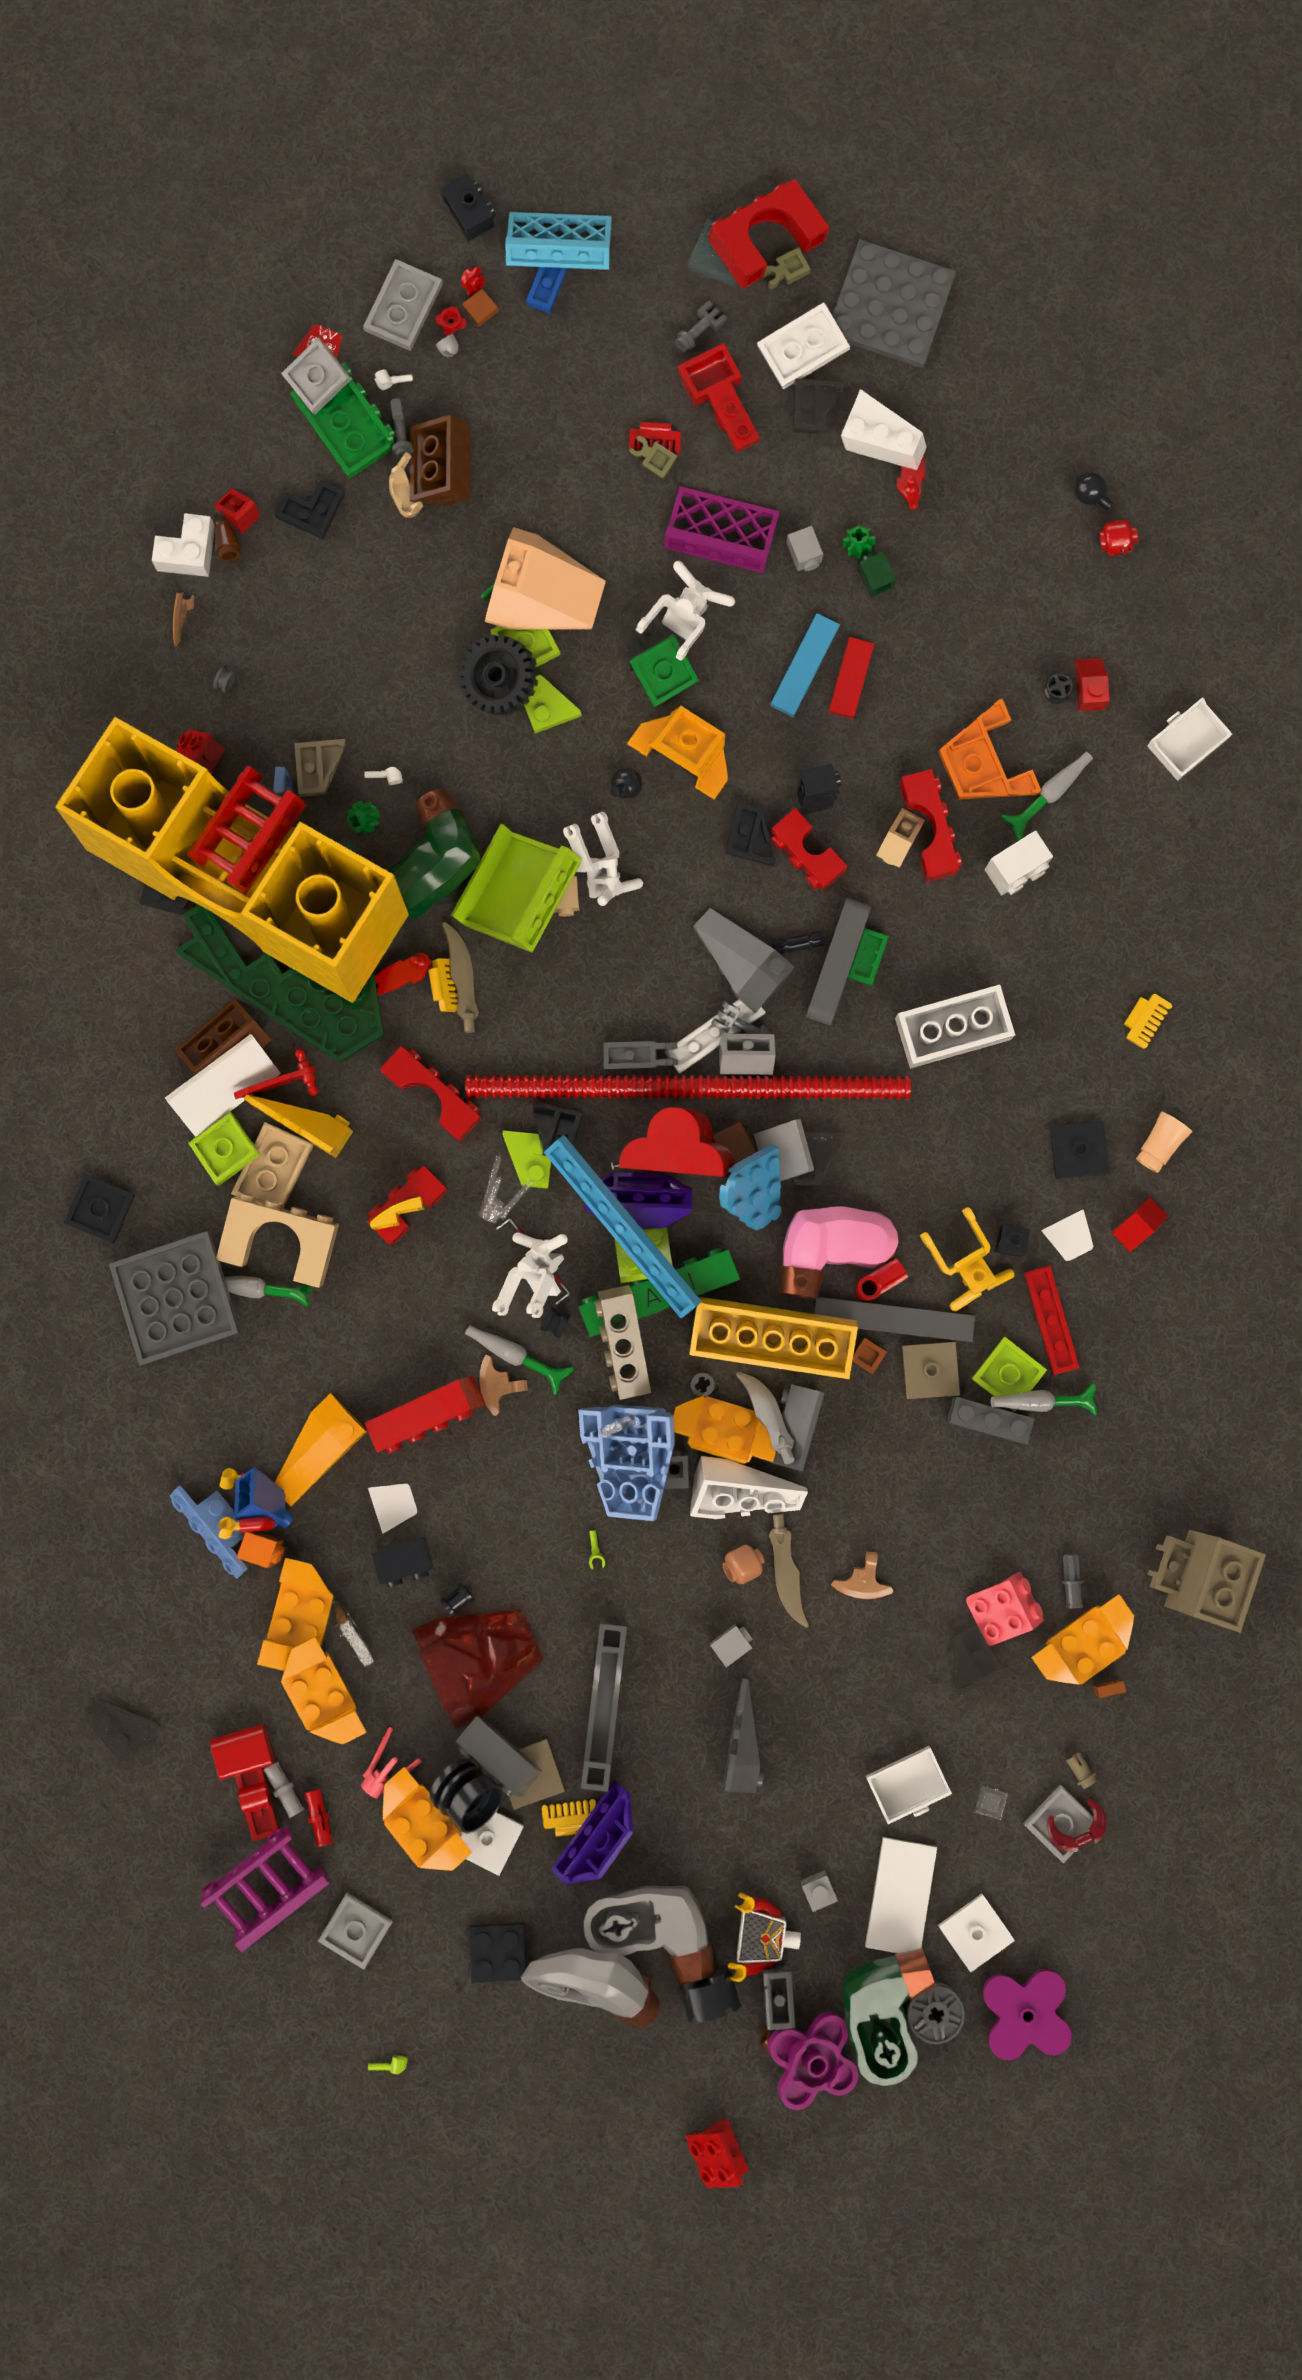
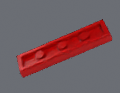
(1051, 1320)

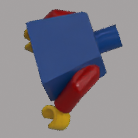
(257, 1503)

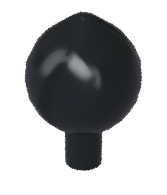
(1091, 489)
(626, 783)

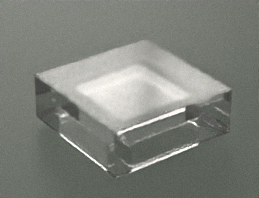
(617, 1426)
(991, 1802)

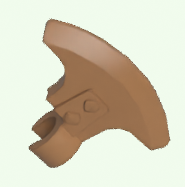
(179, 614)
(496, 1384)
(863, 1582)

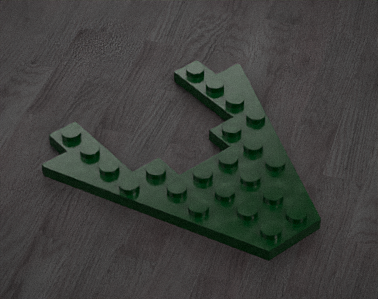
(289, 998)

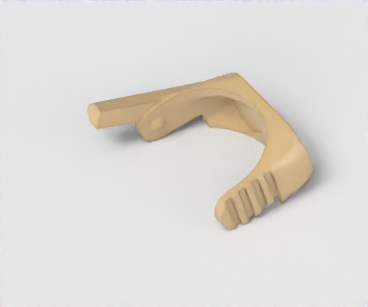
(400, 489)

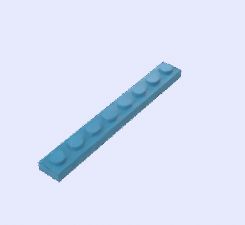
(622, 1226)

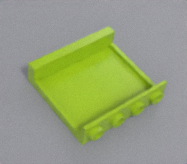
(516, 888)

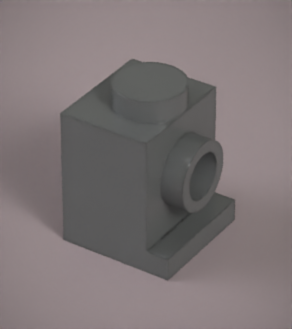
(681, 1479)

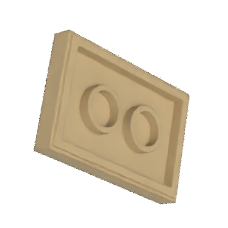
(276, 1169)

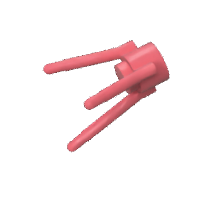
(375, 1781)

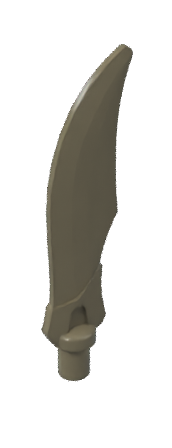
(462, 976)
(786, 1573)

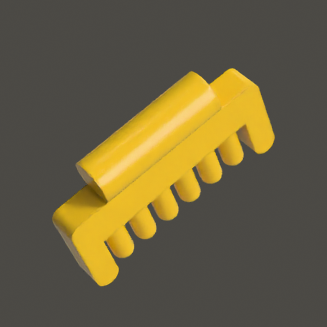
(440, 987)
(1139, 1019)
(566, 1824)

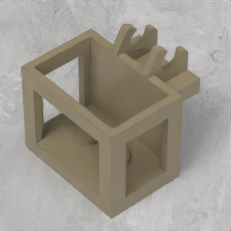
(1208, 1578)

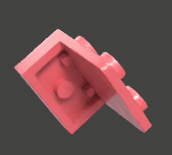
(1005, 1609)

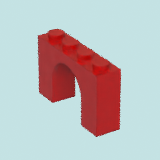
(786, 206)

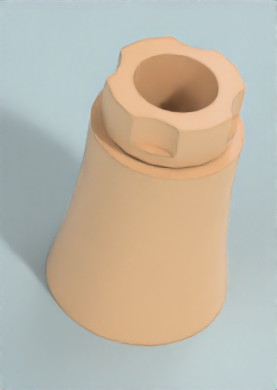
(1162, 1142)

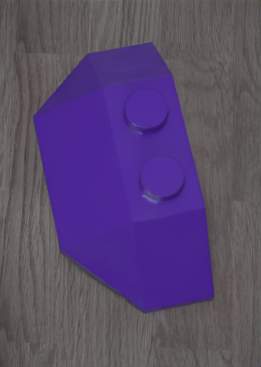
(650, 1198)
(598, 1838)

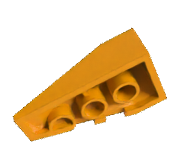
(322, 1442)

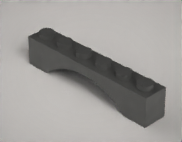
(604, 1706)

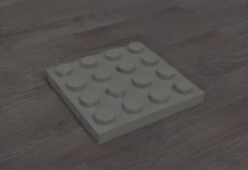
(892, 303)
(174, 1298)

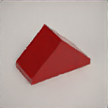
(237, 510)
(1140, 1224)

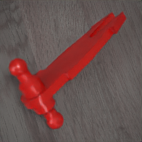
(911, 484)
(403, 972)
(305, 1072)

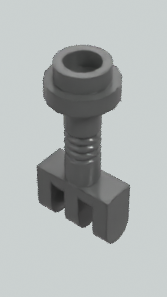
(685, 339)
(402, 445)
(733, 1020)

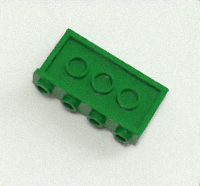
(350, 428)

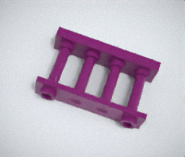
(268, 1914)

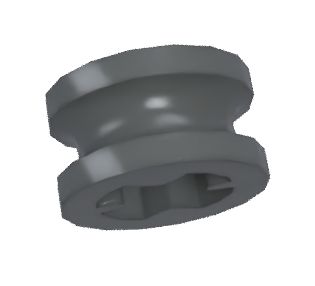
(224, 680)
(695, 1380)

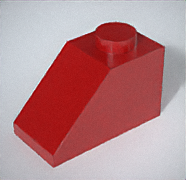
(1091, 684)

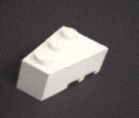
(882, 434)

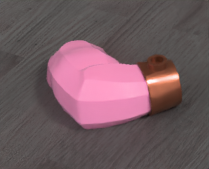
(835, 1238)

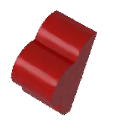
(678, 1143)

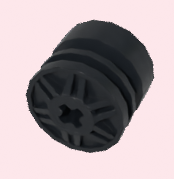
(466, 1795)

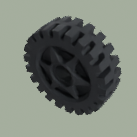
(516, 680)

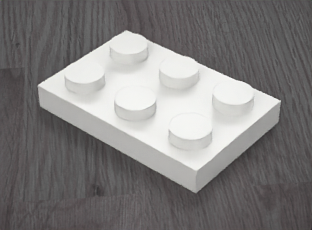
(803, 345)

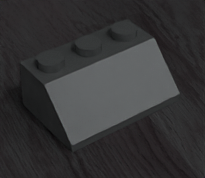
(800, 1419)

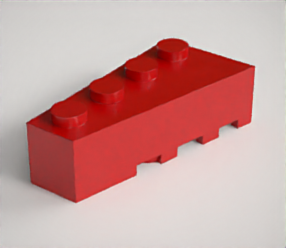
(424, 1414)

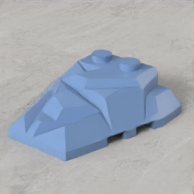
(631, 1462)

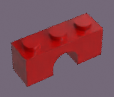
(820, 869)
(420, 1184)

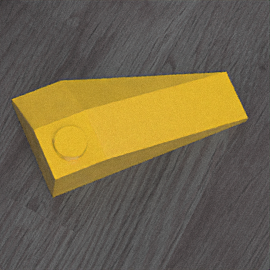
(316, 1127)

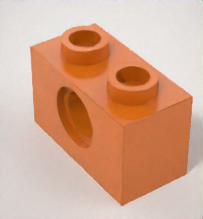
(261, 1549)

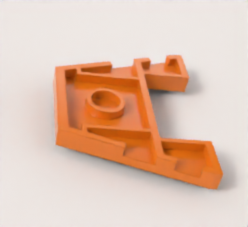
(975, 765)

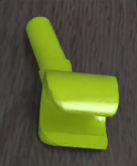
(595, 1550)
(397, 2065)

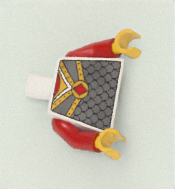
(761, 1937)

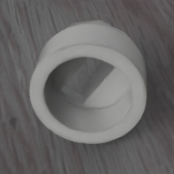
(448, 346)

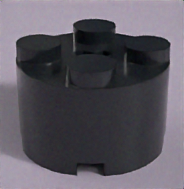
(710, 1996)

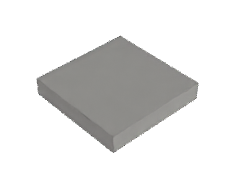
(316, 375)
(792, 1145)
(1068, 1816)
(355, 1930)

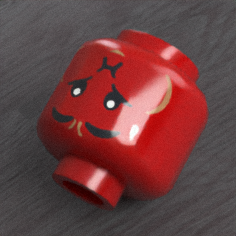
(1118, 537)

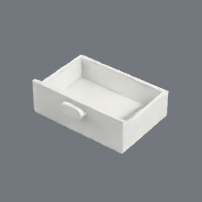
(1189, 739)
(908, 1785)

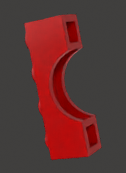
(922, 794)
(407, 1071)

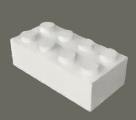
(954, 1026)

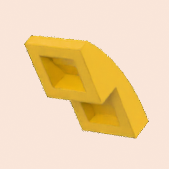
(390, 1216)

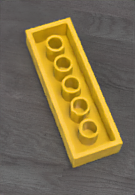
(773, 1337)

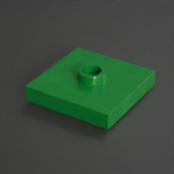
(662, 672)

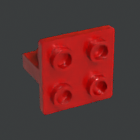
(200, 749)
(718, 2155)

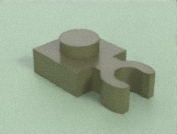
(789, 267)
(657, 458)

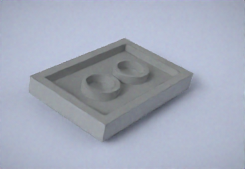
(403, 305)

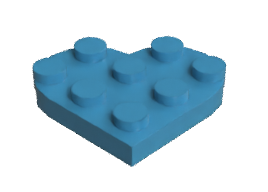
(754, 1188)

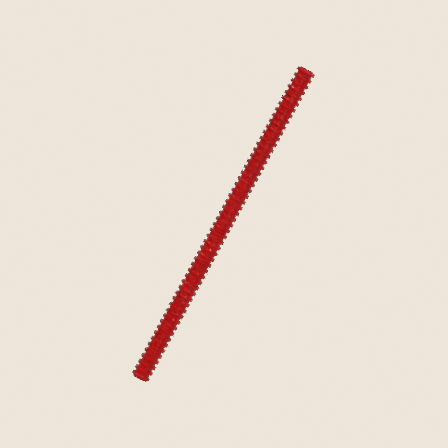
(700, 1086)

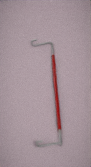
(555, 1276)

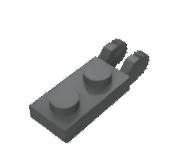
(636, 1055)

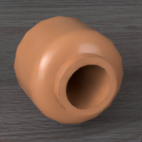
(743, 1564)

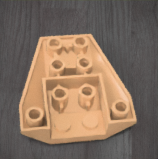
(542, 587)

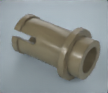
(1081, 1770)

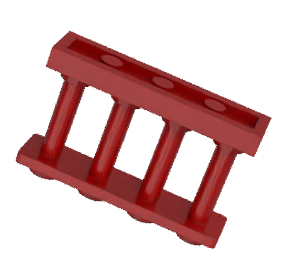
(266, 841)

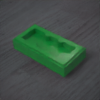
(868, 957)

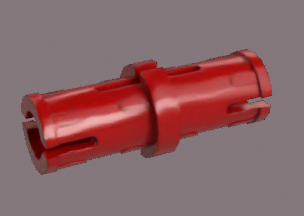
(318, 1817)

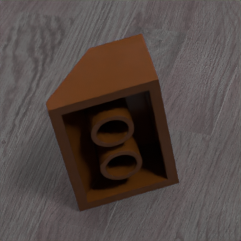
(440, 461)
(219, 1036)

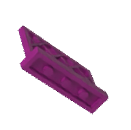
(720, 549)

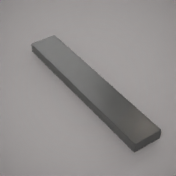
(900, 1319)

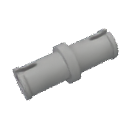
(283, 1789)

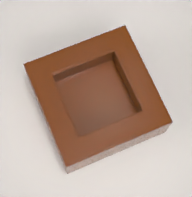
(480, 307)
(868, 1356)
(1109, 1688)

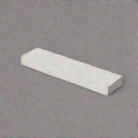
(707, 1038)

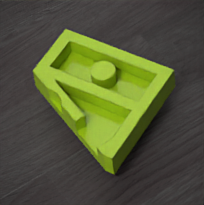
(549, 707)
(528, 1158)

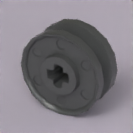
(940, 2028)

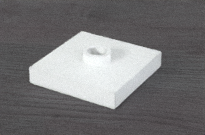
(493, 1842)
(976, 1932)

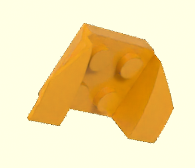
(688, 743)
(723, 1430)
(298, 1615)
(1087, 1643)
(321, 1694)
(421, 1827)

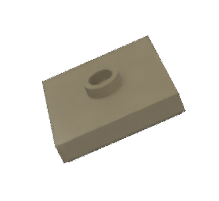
(930, 1370)
(547, 1783)

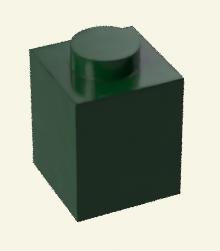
(876, 573)

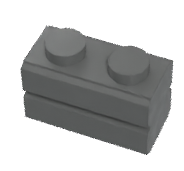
(778, 1998)

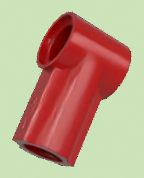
(882, 1279)

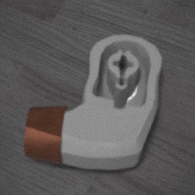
(651, 1920)
(595, 1981)

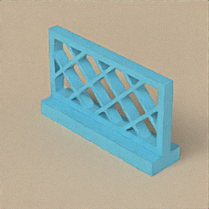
(556, 250)

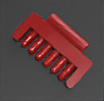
(656, 432)

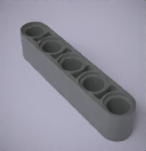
(838, 961)

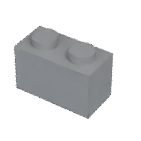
(747, 1054)

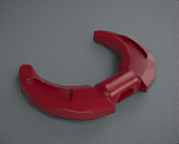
(1095, 1833)

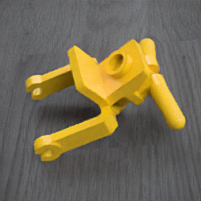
(971, 1268)

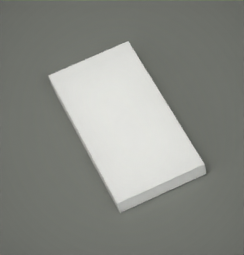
(211, 1091)
(900, 1896)

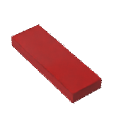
(851, 678)

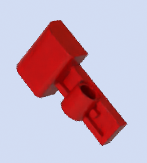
(713, 379)
(245, 1756)

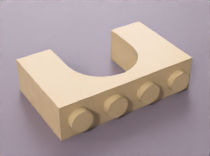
(314, 1233)

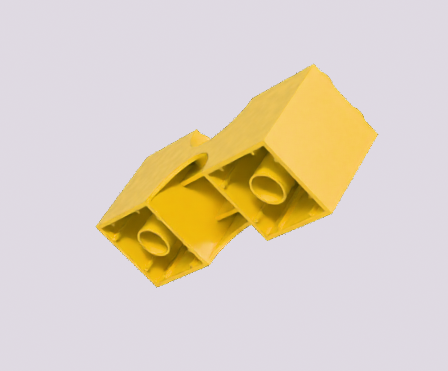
(308, 907)

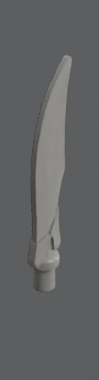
(769, 1414)

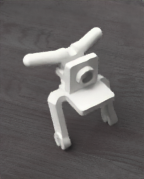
(685, 612)
(601, 873)
(537, 1270)

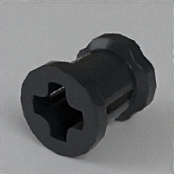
(457, 1599)

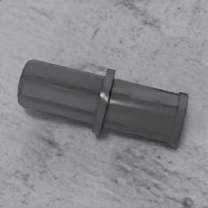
(1072, 1581)

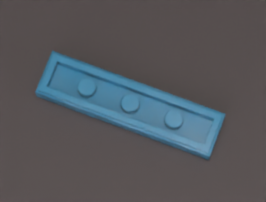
(805, 665)

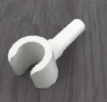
(384, 381)
(392, 774)

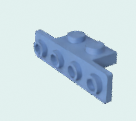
(205, 1520)

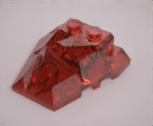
(476, 1659)

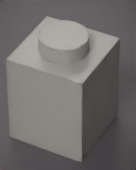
(805, 549)
(732, 1644)
(818, 1891)

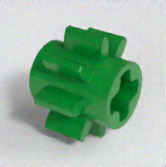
(859, 542)
(363, 817)

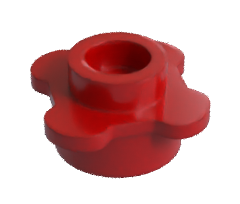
(472, 280)
(450, 314)

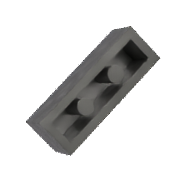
(990, 1420)
(498, 1757)

